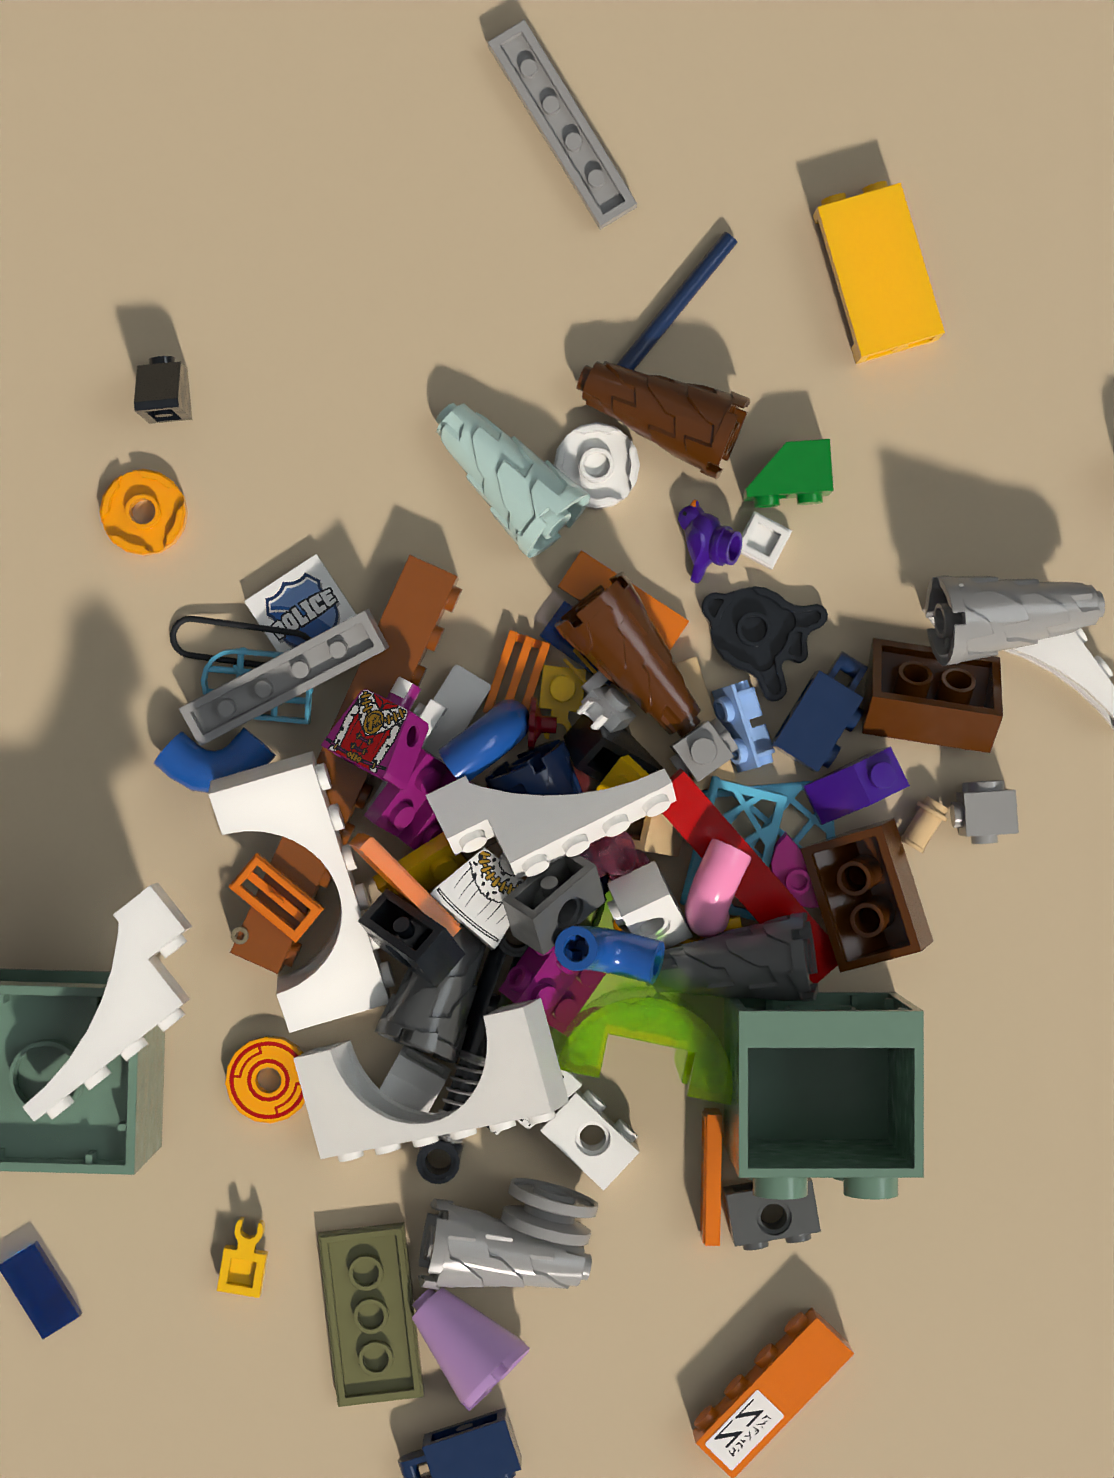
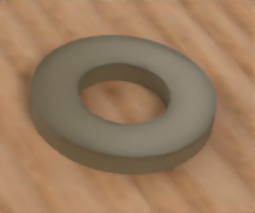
(233, 935)

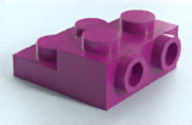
(408, 811)
(559, 988)

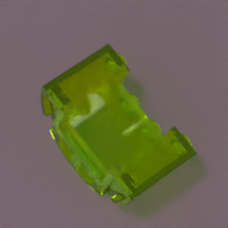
(655, 1019)

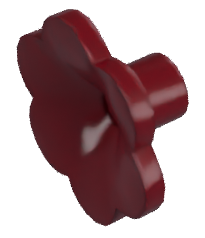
(539, 724)

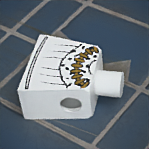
(476, 895)

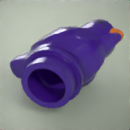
(708, 540)

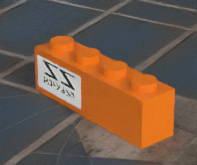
(771, 1391)

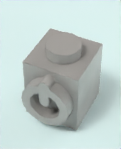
(703, 749)
(985, 811)

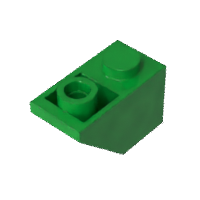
(795, 471)

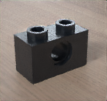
(411, 937)

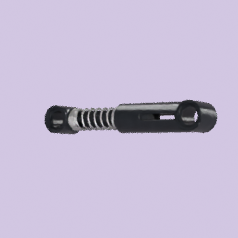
(471, 1058)

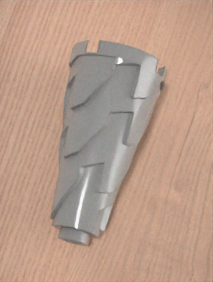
(992, 615)
(479, 1251)

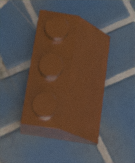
(930, 703)
(867, 895)

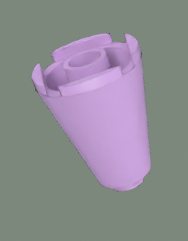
(466, 1344)

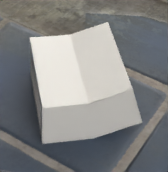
(415, 1080)

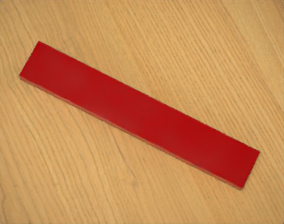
(759, 888)

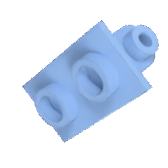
(734, 709)

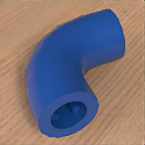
(486, 739)
(196, 767)
(610, 952)

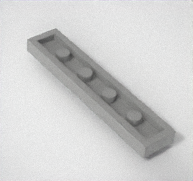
(562, 124)
(284, 677)

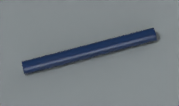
(678, 301)

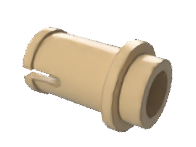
(924, 824)

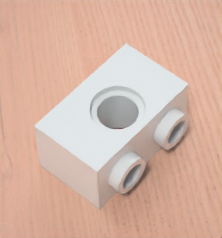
(647, 906)
(598, 1161)

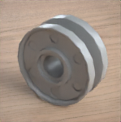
(549, 1212)

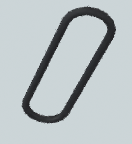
(173, 640)

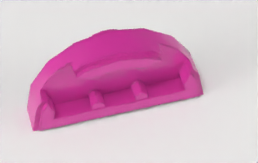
(791, 870)

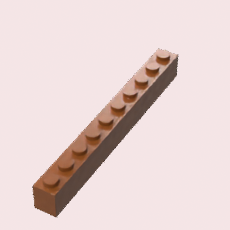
(409, 629)

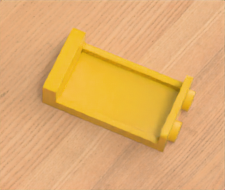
(879, 271)

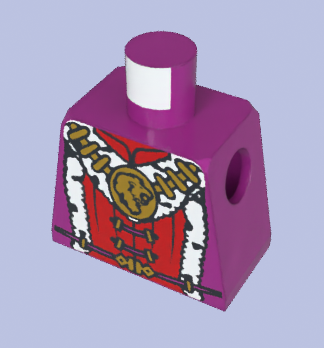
(381, 734)

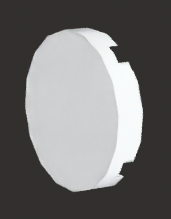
(600, 462)

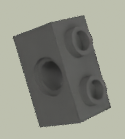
(553, 901)
(751, 1232)

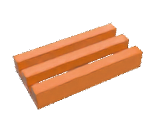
(527, 642)
(248, 873)

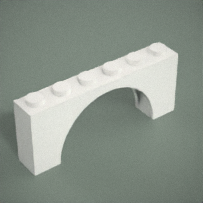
(293, 803)
(516, 1083)

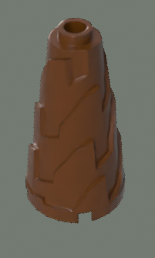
(680, 417)
(630, 652)

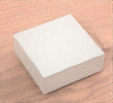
(763, 540)

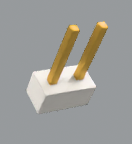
(594, 682)

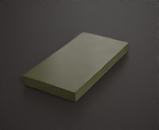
(371, 1314)

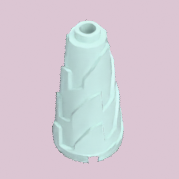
(523, 491)

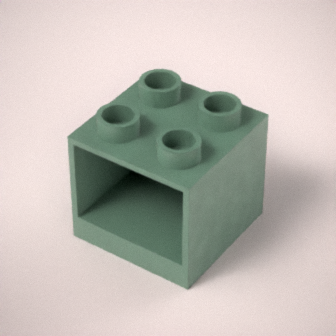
(825, 1093)
(106, 1127)

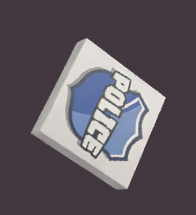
(301, 601)

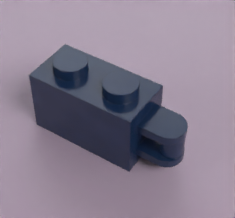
(822, 715)
(468, 1450)

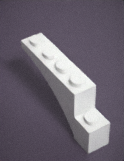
(1073, 664)
(548, 827)
(134, 1000)

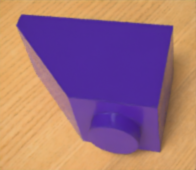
(856, 785)

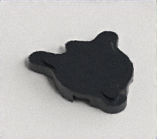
(759, 632)

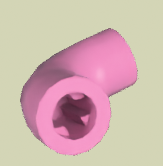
(714, 888)

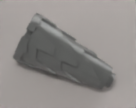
(746, 962)
(434, 1017)

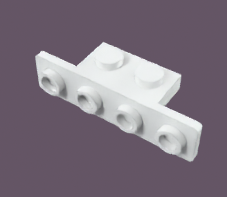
(449, 710)

